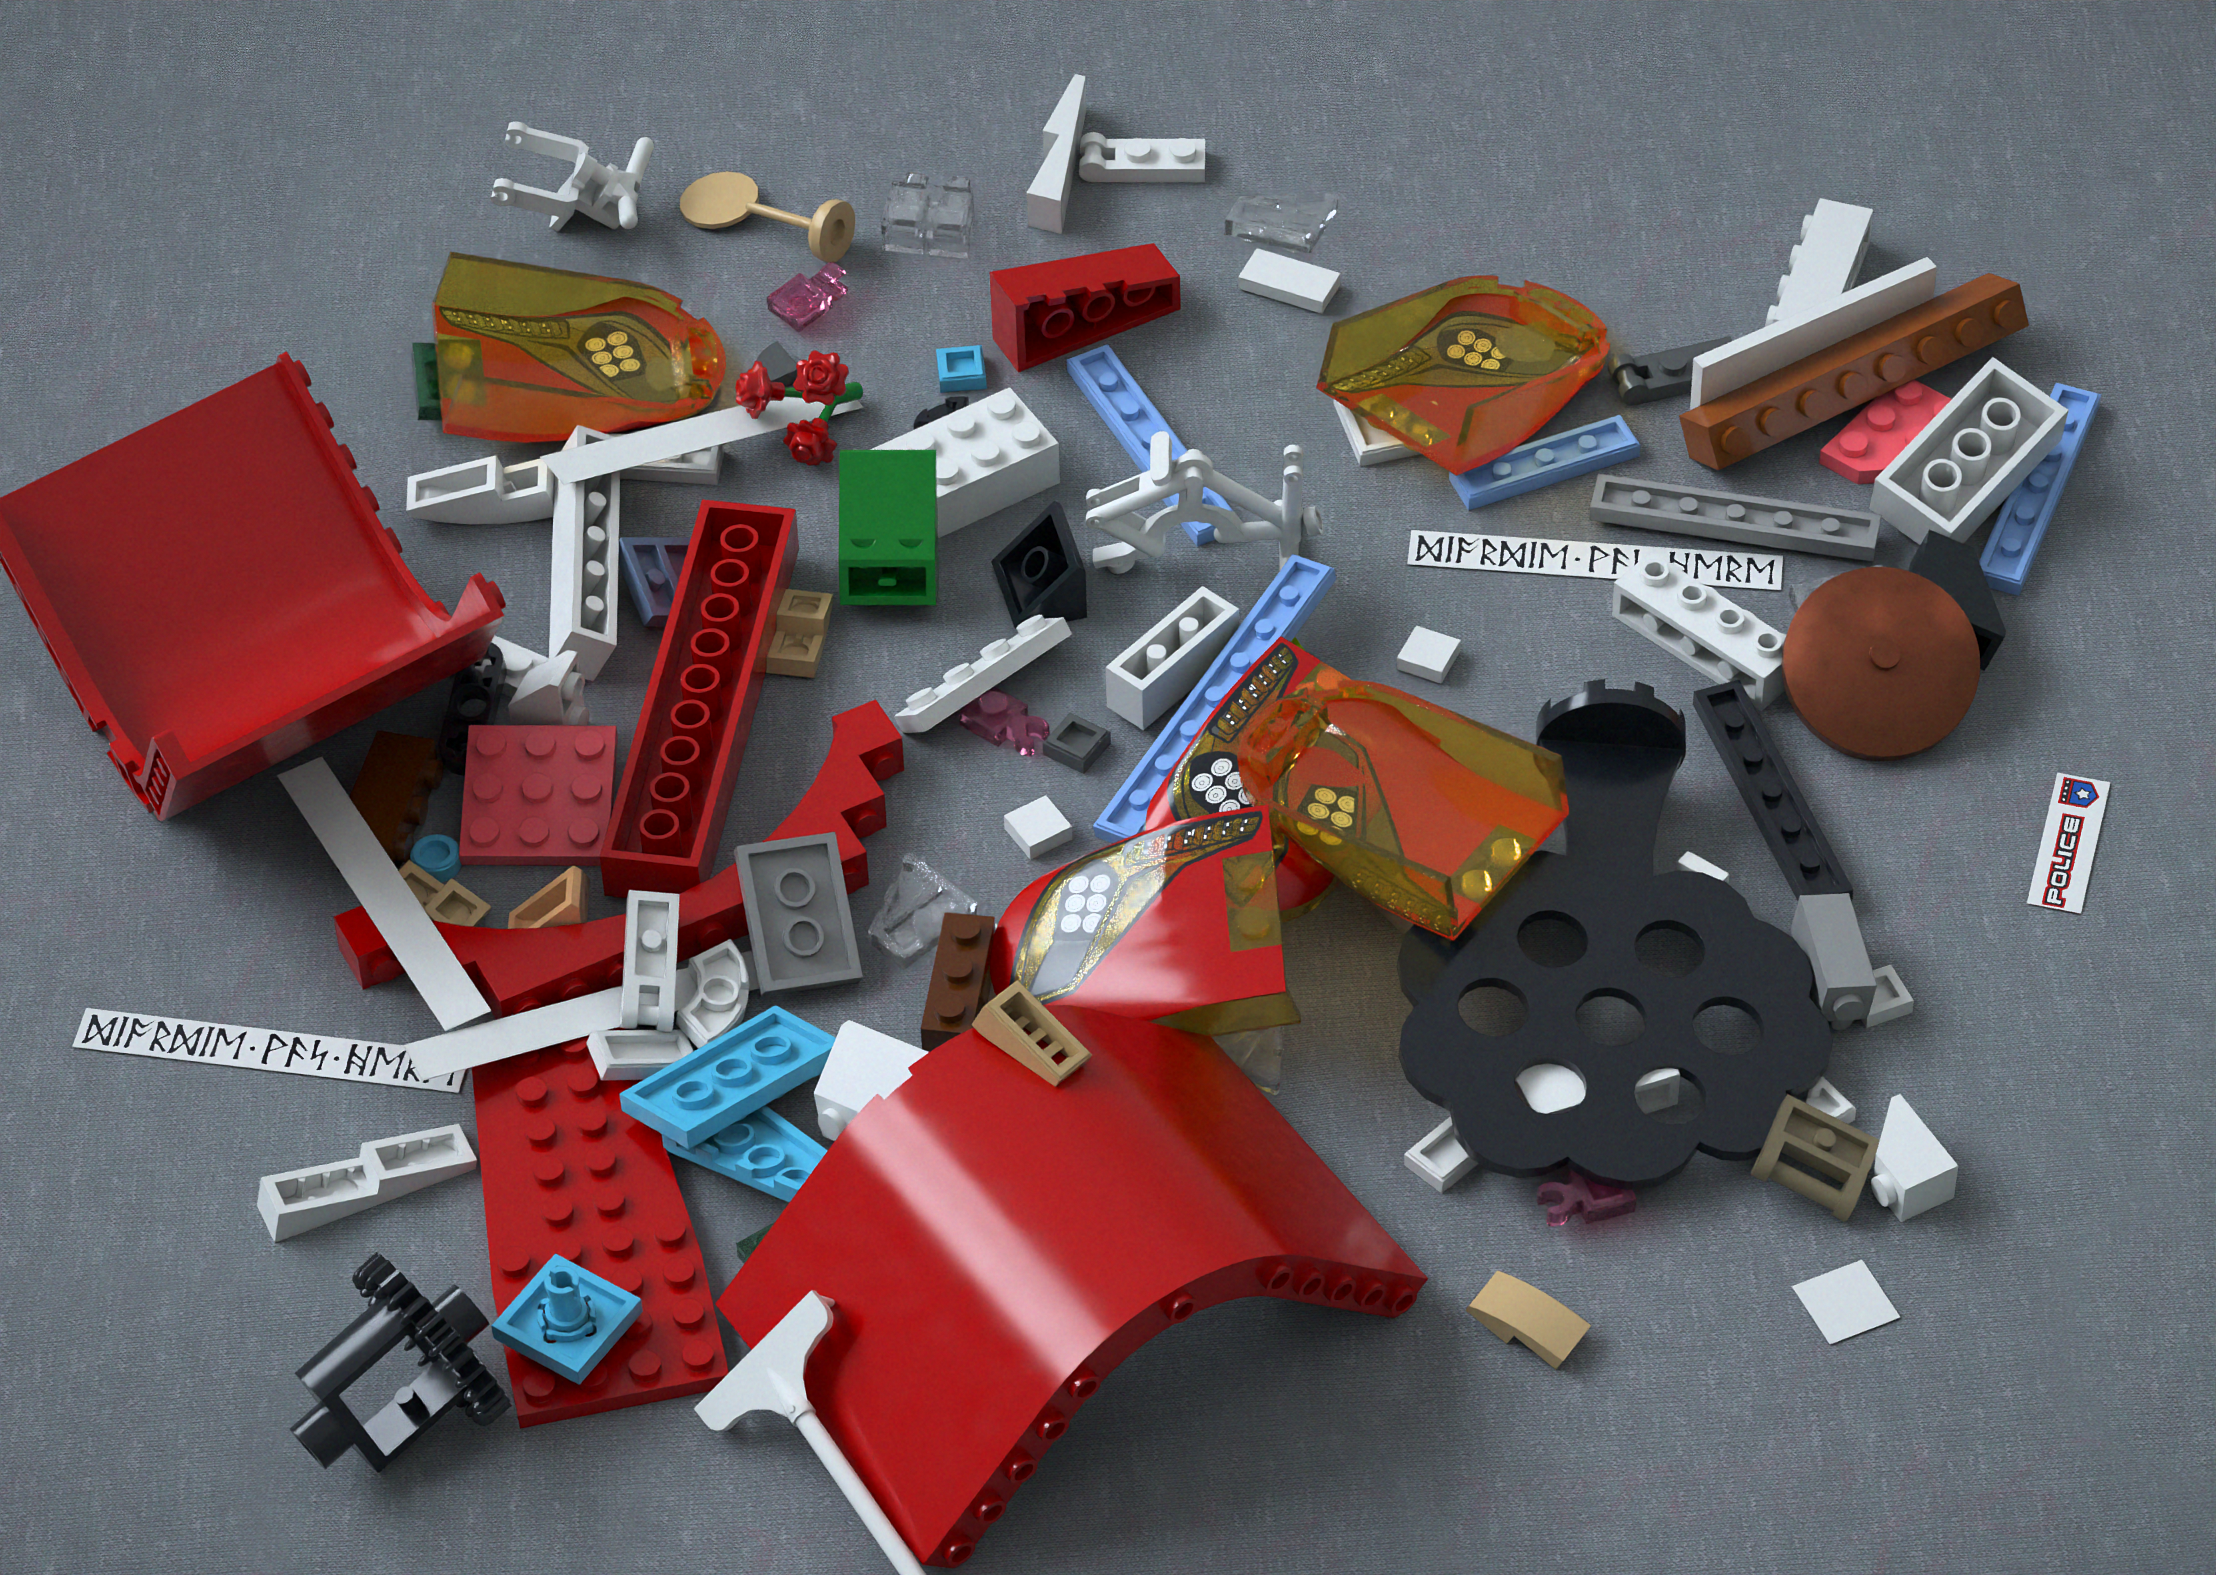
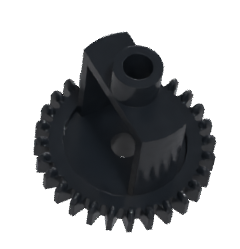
(440, 1334)

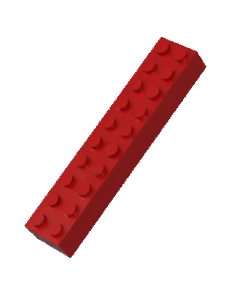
(700, 700)

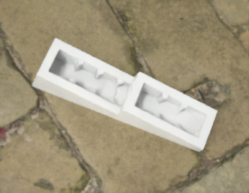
(1061, 140)
(383, 1172)

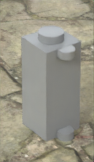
(1837, 956)

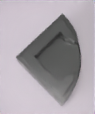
(778, 364)

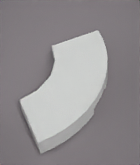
(719, 995)

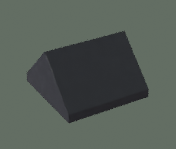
(1043, 571)

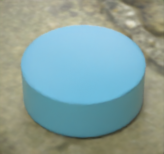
(437, 856)

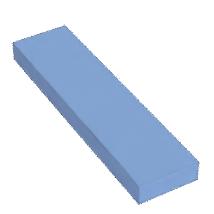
(1547, 462)

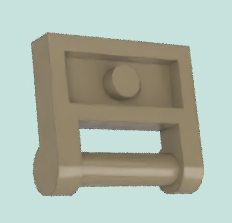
(1823, 1145)

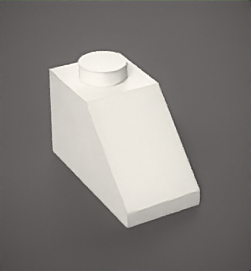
(1911, 1165)

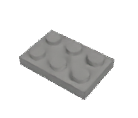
(798, 914)

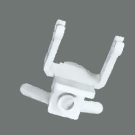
(592, 189)

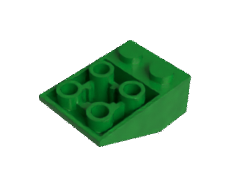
(888, 527)

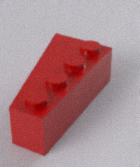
(1078, 301)

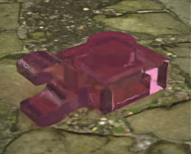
(805, 299)

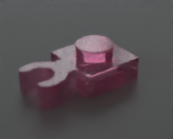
(1002, 717)
(1584, 1197)

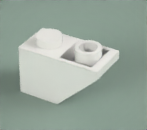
(551, 694)

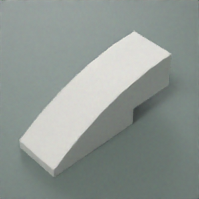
(483, 493)

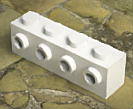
(1701, 627)

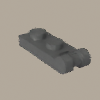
(1666, 372)

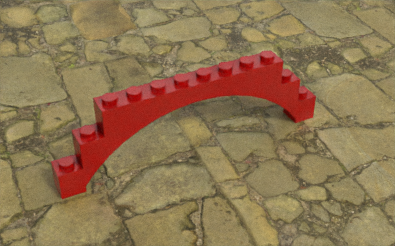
(550, 965)

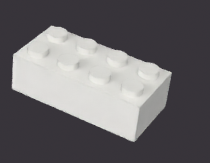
(1969, 456)
(985, 458)

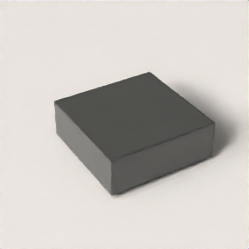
(1076, 743)

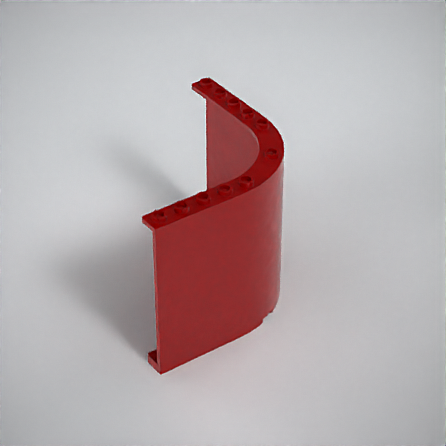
(228, 591)
(1030, 1237)

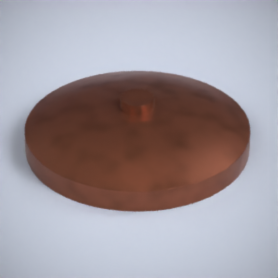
(1880, 663)

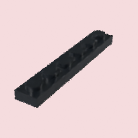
(1769, 791)

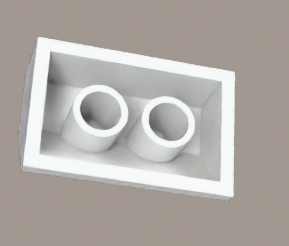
(857, 1070)

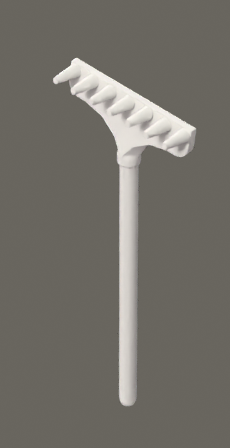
(773, 1380)

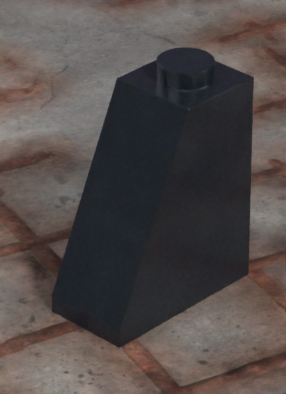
(1959, 573)

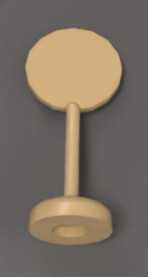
(732, 196)

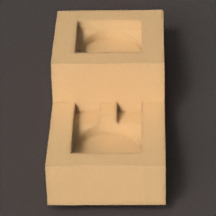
(800, 633)
(446, 902)
(1538, 1320)

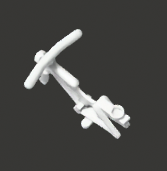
(1188, 475)

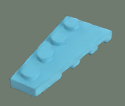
(758, 1152)

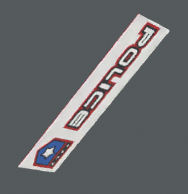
(2068, 843)

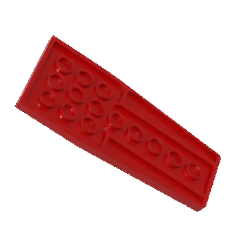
(599, 1190)

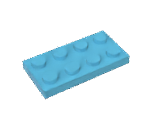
(729, 1077)

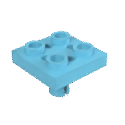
(562, 1292)

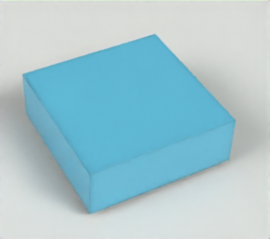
(961, 368)

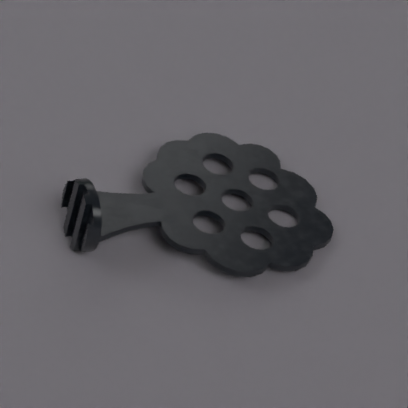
(1617, 771)

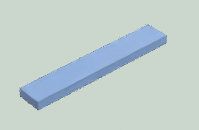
(1133, 420)
(2034, 501)

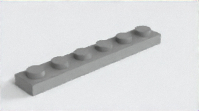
(1735, 517)

